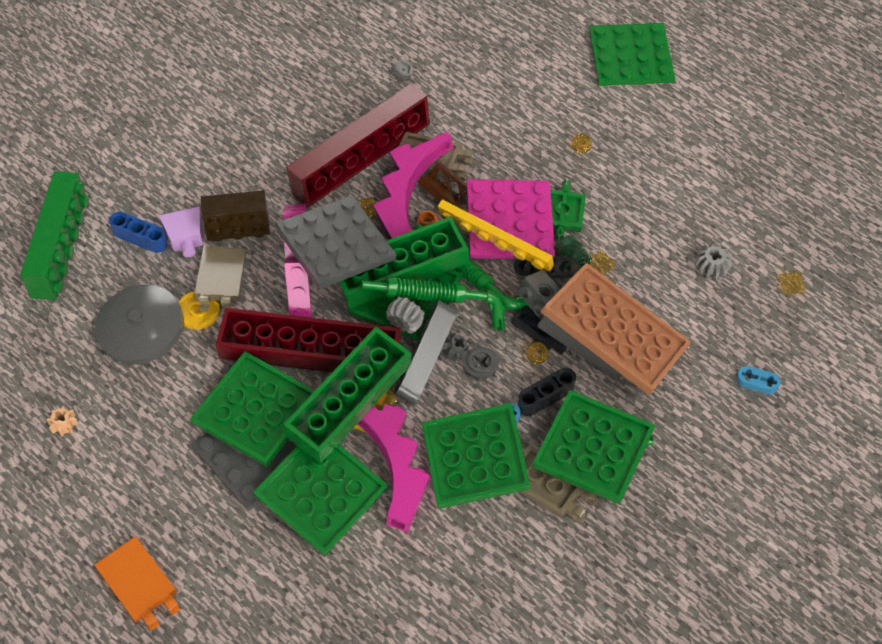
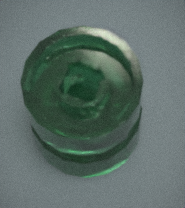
(572, 248)

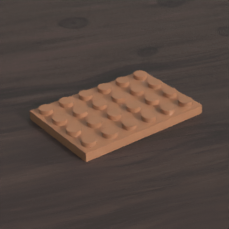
(616, 328)

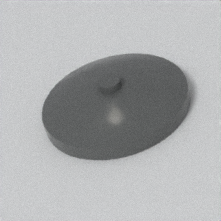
(139, 324)

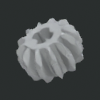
(713, 261)
(405, 315)

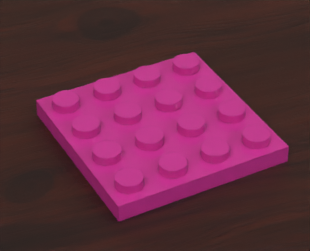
(514, 207)

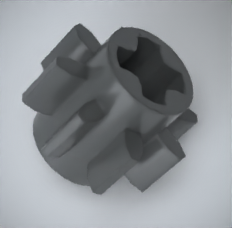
(455, 347)

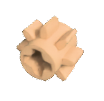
(62, 421)

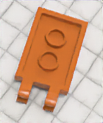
(138, 582)

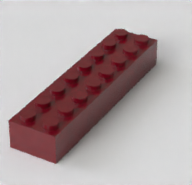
(358, 145)
(292, 339)

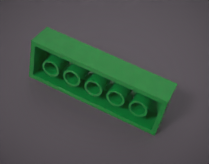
(54, 236)
(418, 255)
(347, 394)

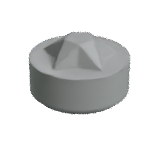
(403, 69)

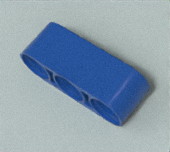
(138, 232)

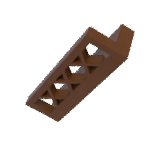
(442, 192)

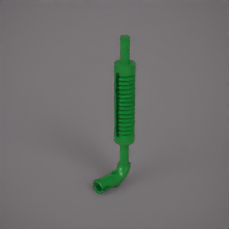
(482, 281)
(439, 291)

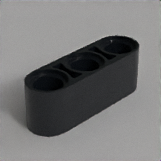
(556, 272)
(551, 384)

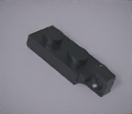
(527, 322)

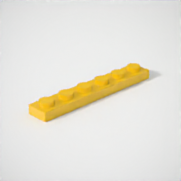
(501, 239)

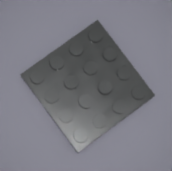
(335, 241)
(236, 469)

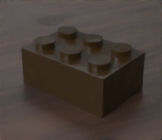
(235, 215)

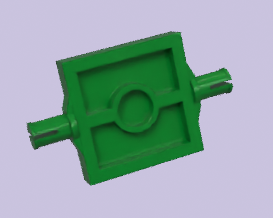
(567, 210)

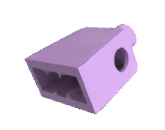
(183, 230)

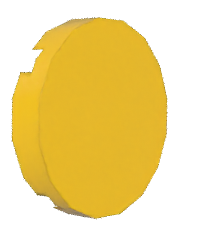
(193, 316)

